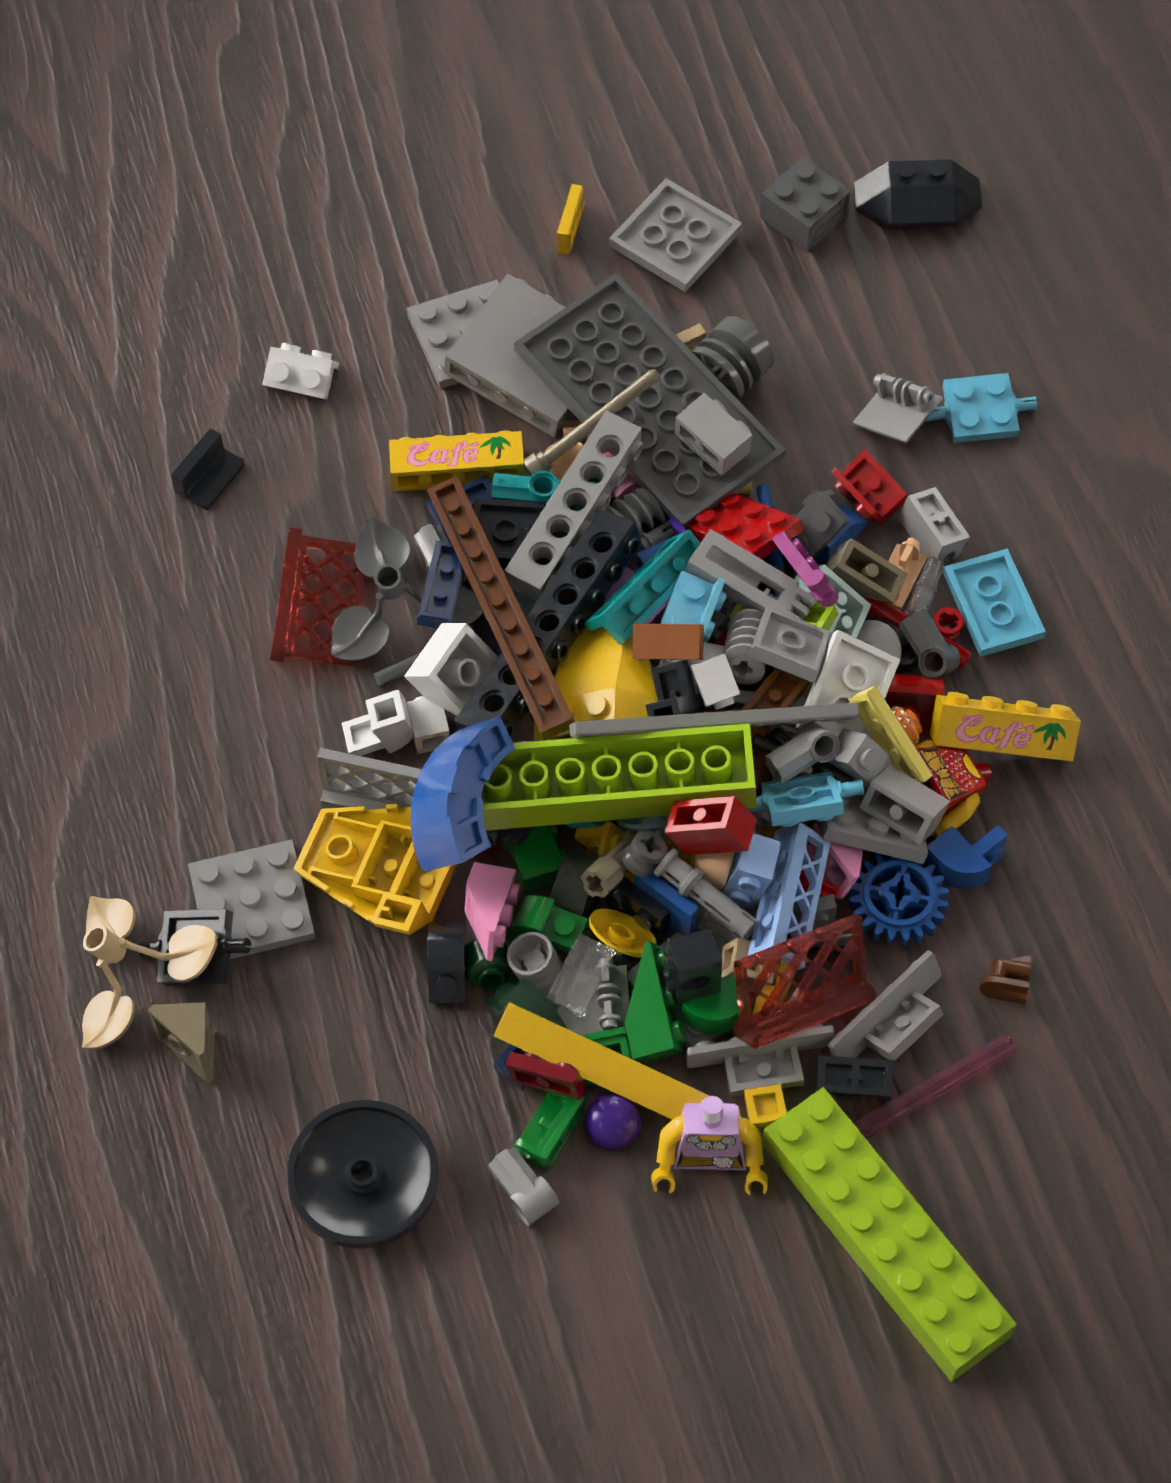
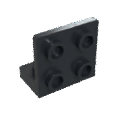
(638, 904)

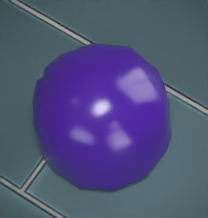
(612, 1122)

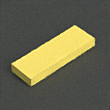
(889, 734)

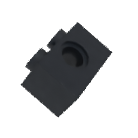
(693, 966)

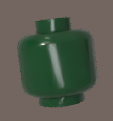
(485, 973)

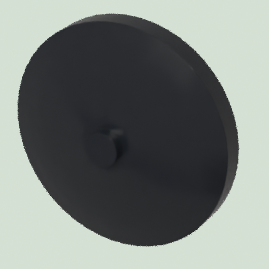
(362, 1174)

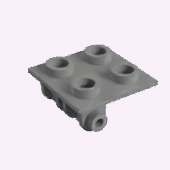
(897, 408)
(607, 1007)

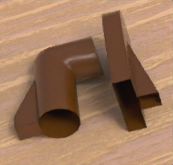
(1003, 988)

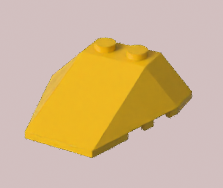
(603, 680)
(372, 866)

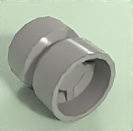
(535, 959)

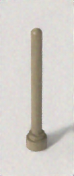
(544, 461)

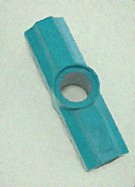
(526, 487)

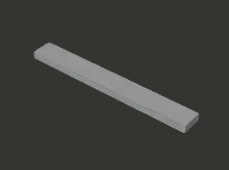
(755, 717)

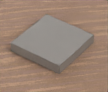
(789, 644)

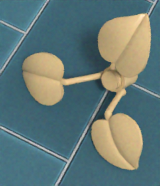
(106, 927)

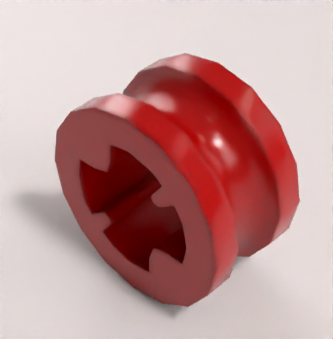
(949, 615)

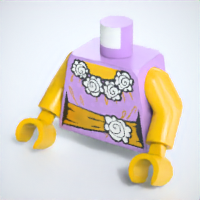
(710, 1138)

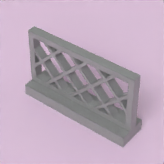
(365, 788)

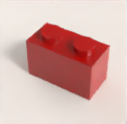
(711, 825)

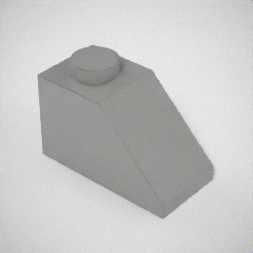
(860, 757)

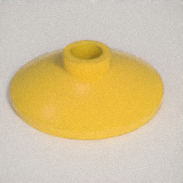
(620, 932)

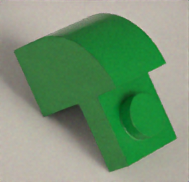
(542, 916)
(714, 1012)

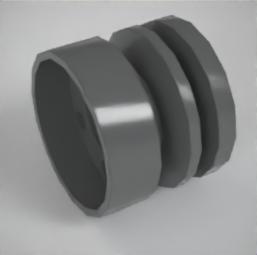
(735, 354)

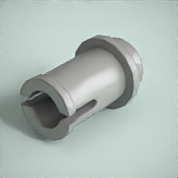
(655, 536)

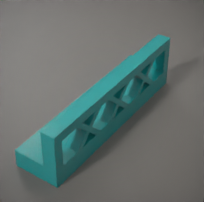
(645, 589)

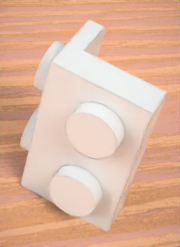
(299, 372)

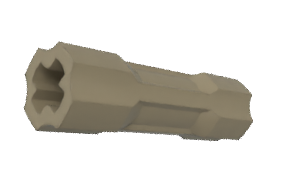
(608, 870)

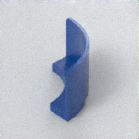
(447, 795)

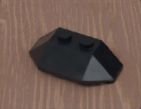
(918, 193)

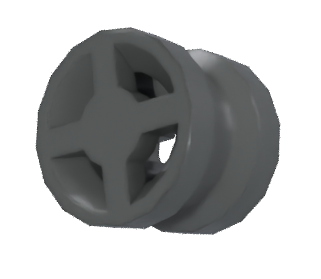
(644, 853)

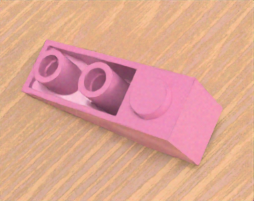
(490, 904)

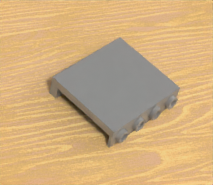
(491, 367)

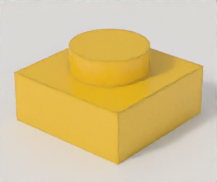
(764, 1105)

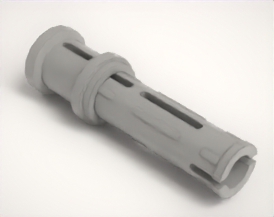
(692, 884)

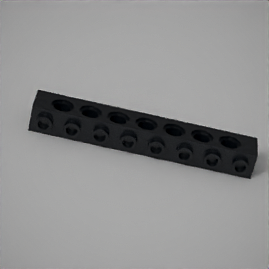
(558, 615)

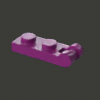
(807, 569)

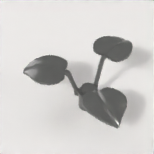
(381, 555)

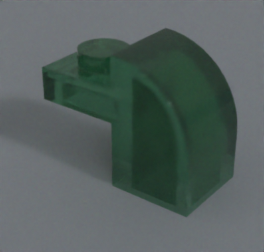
(525, 996)

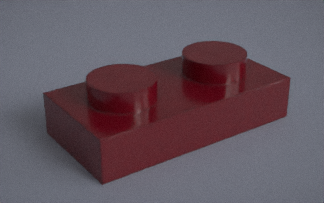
(544, 1075)

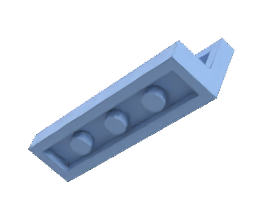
(775, 908)

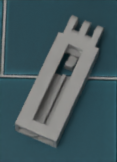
(743, 572)

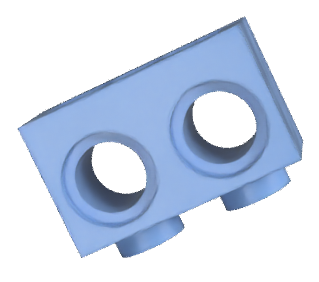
(752, 871)

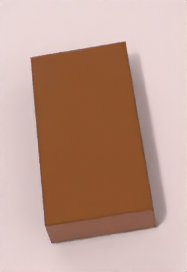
(668, 641)

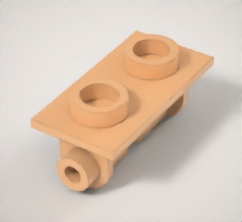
(909, 559)

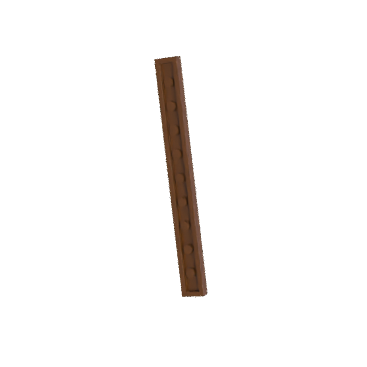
(501, 609)

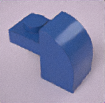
(964, 863)

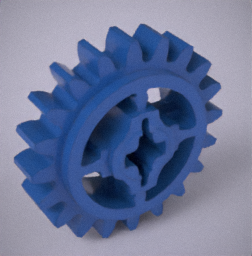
(903, 873)

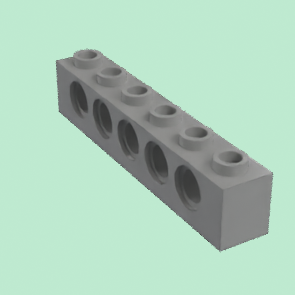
(609, 435)

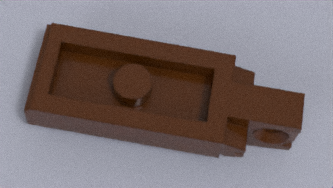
(777, 691)

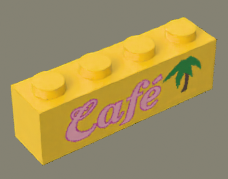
(435, 459)
(1005, 726)

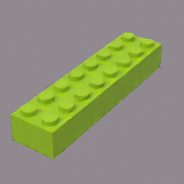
(618, 776)
(888, 1234)

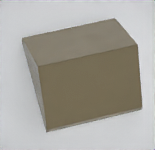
(187, 1033)

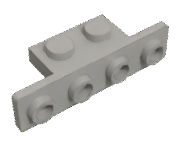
(895, 1016)
(762, 1066)

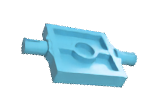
(981, 408)
(805, 798)

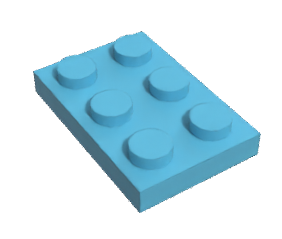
(994, 602)

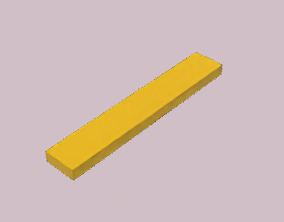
(596, 1062)

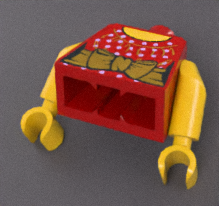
(955, 779)

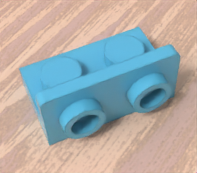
(694, 602)

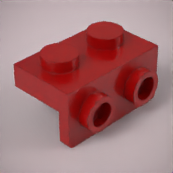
(872, 486)

